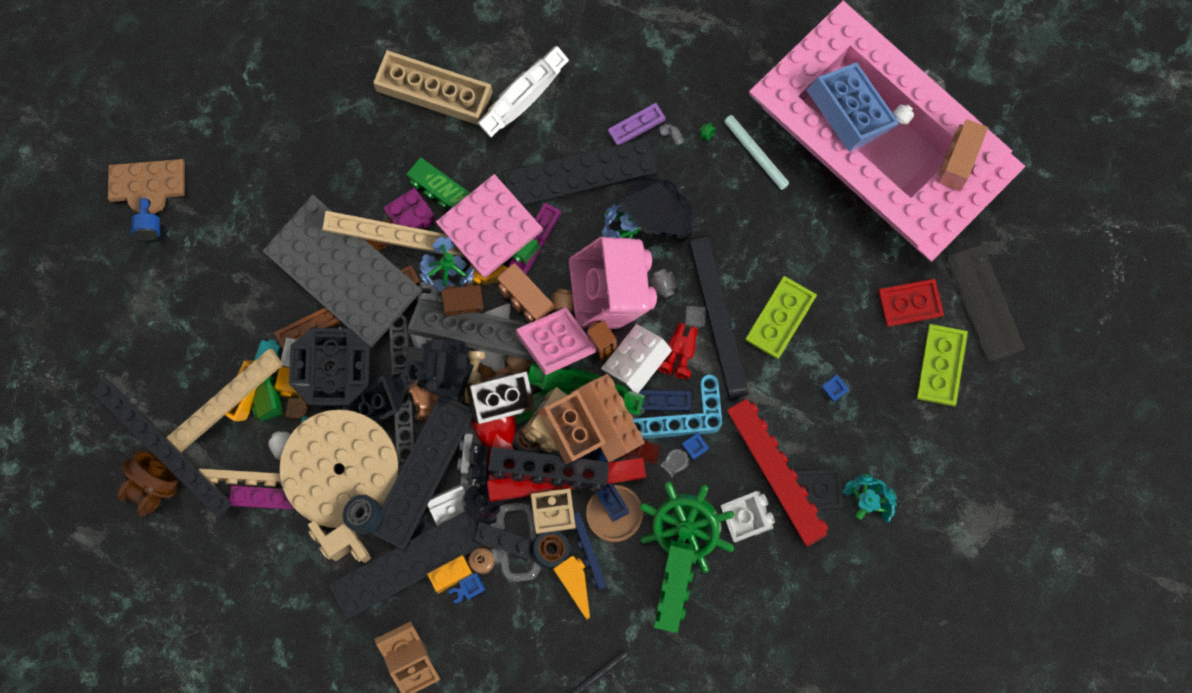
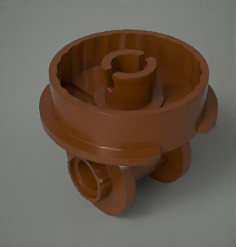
(146, 482)

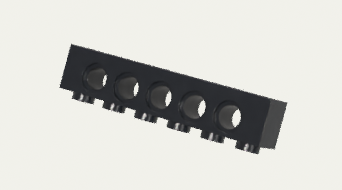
(500, 457)

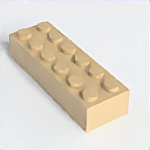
(433, 87)

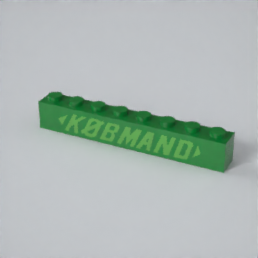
(449, 194)

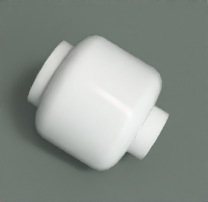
(277, 443)

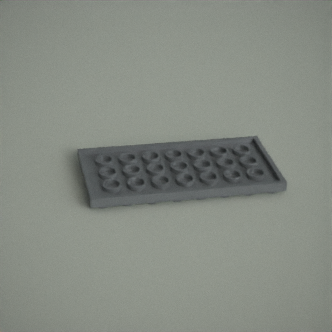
(342, 273)

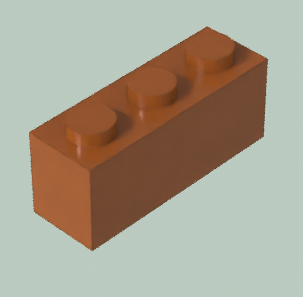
(602, 339)

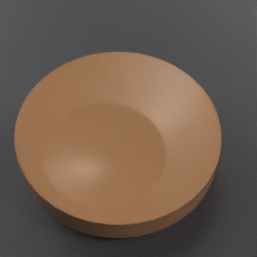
(620, 529)

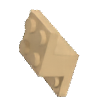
(553, 511)
(339, 542)

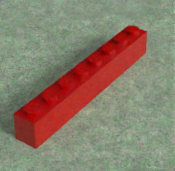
(777, 472)

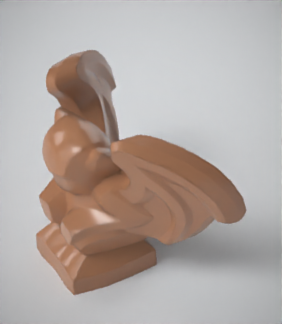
(424, 402)

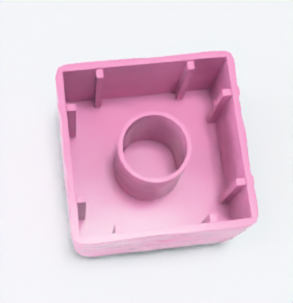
(611, 282)

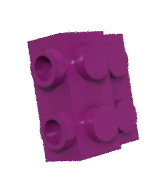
(410, 211)

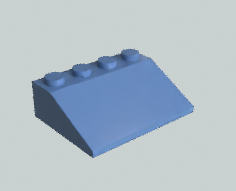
(852, 106)

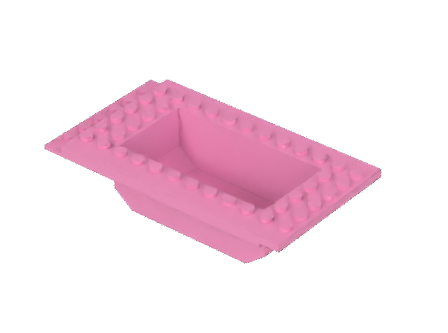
(902, 166)

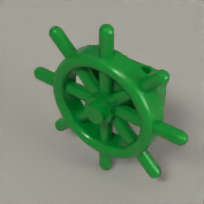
(690, 520)

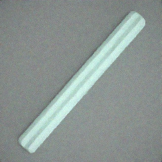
(756, 152)

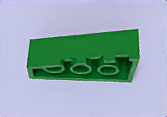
(674, 586)

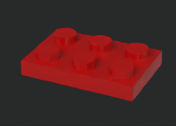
(910, 303)

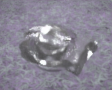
(675, 462)

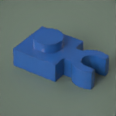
(470, 588)

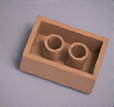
(962, 154)
(524, 294)
(571, 427)

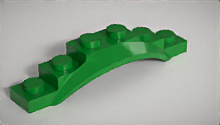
(573, 379)

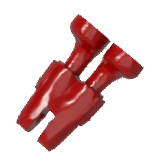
(683, 347)

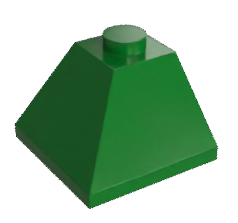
(267, 401)

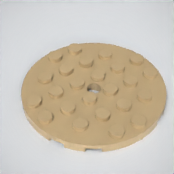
(332, 439)

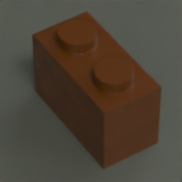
(462, 299)

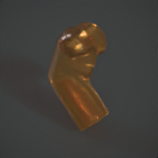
(485, 371)

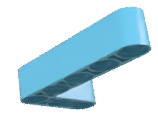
(682, 420)

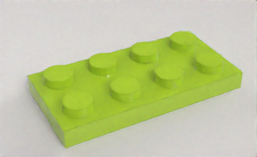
(781, 317)
(942, 365)

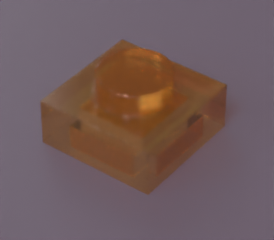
(296, 408)

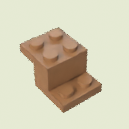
(407, 659)

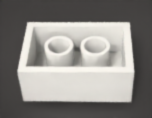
(636, 358)

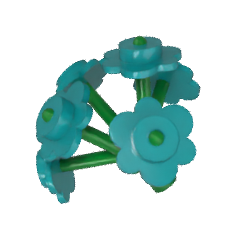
(869, 500)

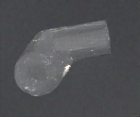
(673, 131)

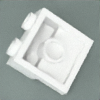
(749, 516)

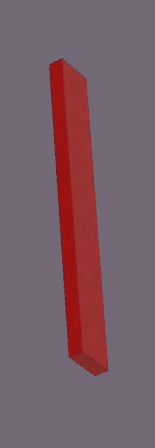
(618, 472)

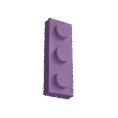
(636, 124)

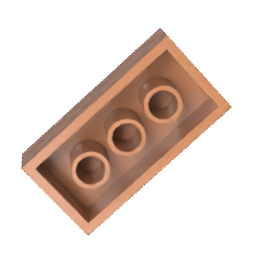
(611, 417)

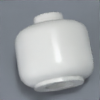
(904, 114)

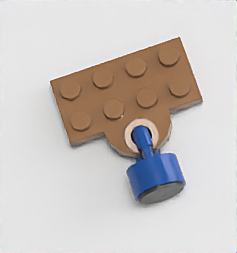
(146, 189)

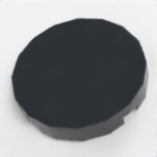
(478, 504)

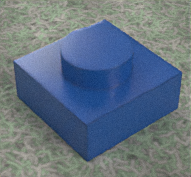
(835, 388)
(695, 446)

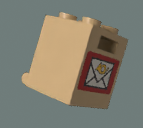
(535, 428)

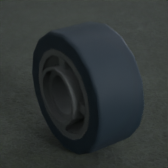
(353, 514)

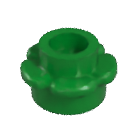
(707, 131)

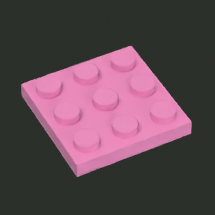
(555, 341)

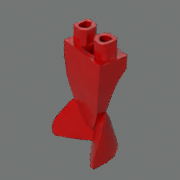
(497, 434)

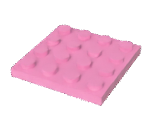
(489, 226)

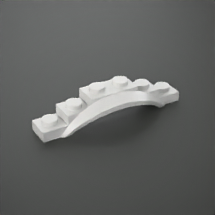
(523, 91)

